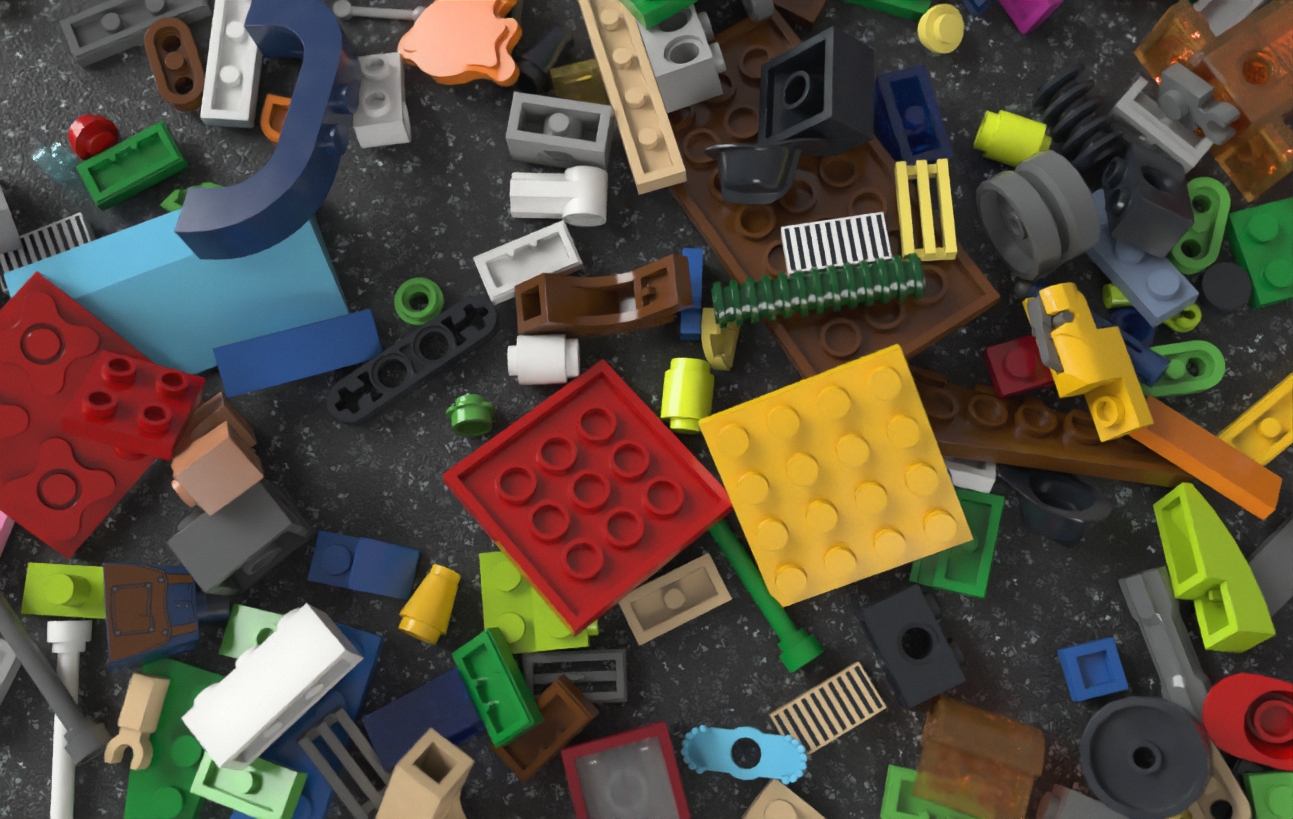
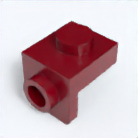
(1017, 367)

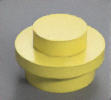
(941, 29)

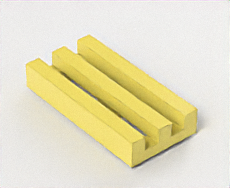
(922, 173)

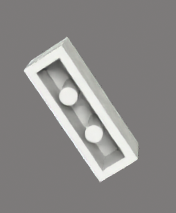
(271, 687)

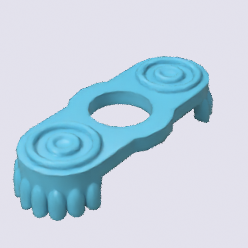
(712, 750)

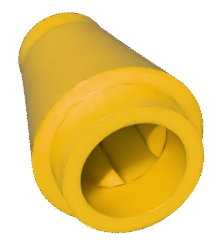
(430, 606)

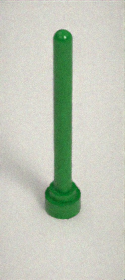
(795, 644)

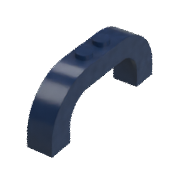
(300, 173)

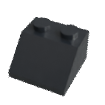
(819, 93)

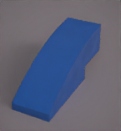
(298, 352)

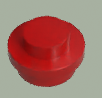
(92, 135)

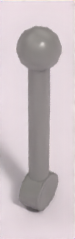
(344, 12)

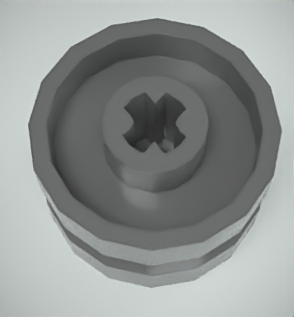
(1038, 214)

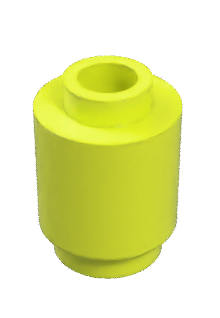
(1010, 137)
(687, 394)

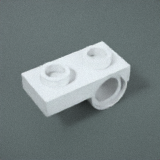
(382, 105)

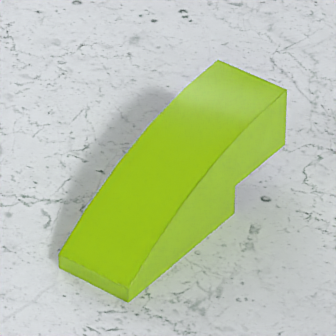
(1211, 572)

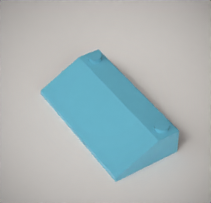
(183, 306)

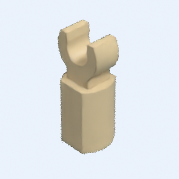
(138, 719)

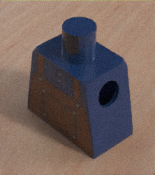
(154, 612)

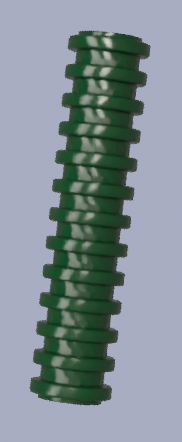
(819, 290)

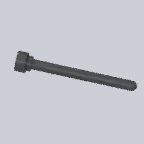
(84, 735)

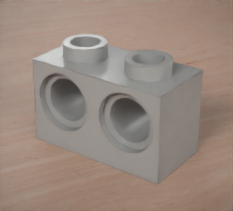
(683, 59)

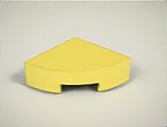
(718, 343)

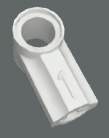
(575, 196)

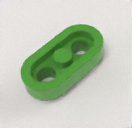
(1208, 230)
(1176, 379)

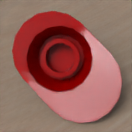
(1252, 718)

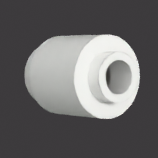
(544, 359)

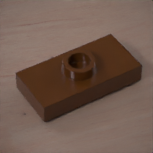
(564, 716)

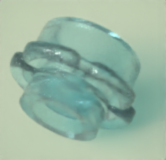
(54, 161)

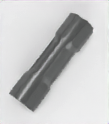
(1158, 615)

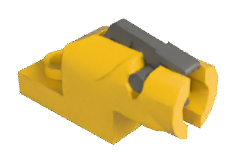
(1087, 360)

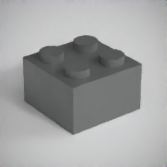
(241, 539)

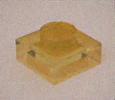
(579, 82)

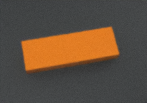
(1210, 459)

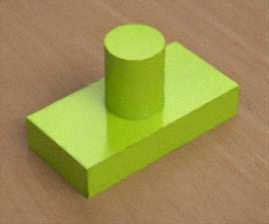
(64, 591)

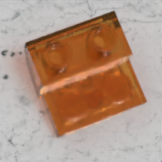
(977, 761)

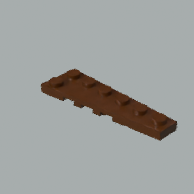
(1032, 435)

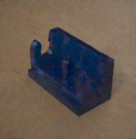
(438, 705)

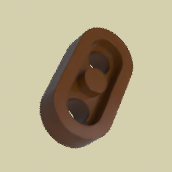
(179, 68)

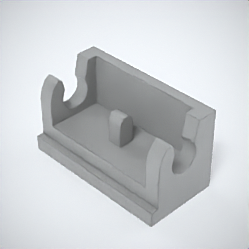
(1150, 128)

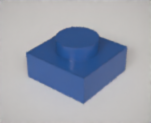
(1092, 669)

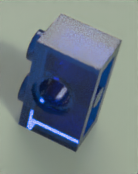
(909, 117)

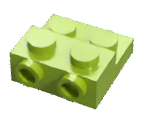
(520, 612)

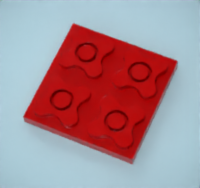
(49, 478)
(588, 495)

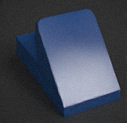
(364, 565)

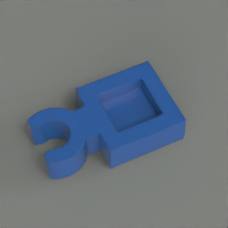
(691, 317)

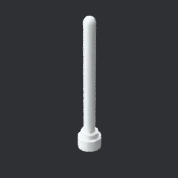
(67, 641)

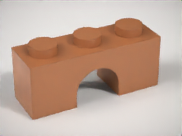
(215, 457)

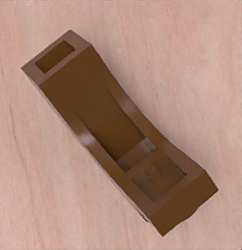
(604, 303)

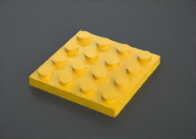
(836, 477)

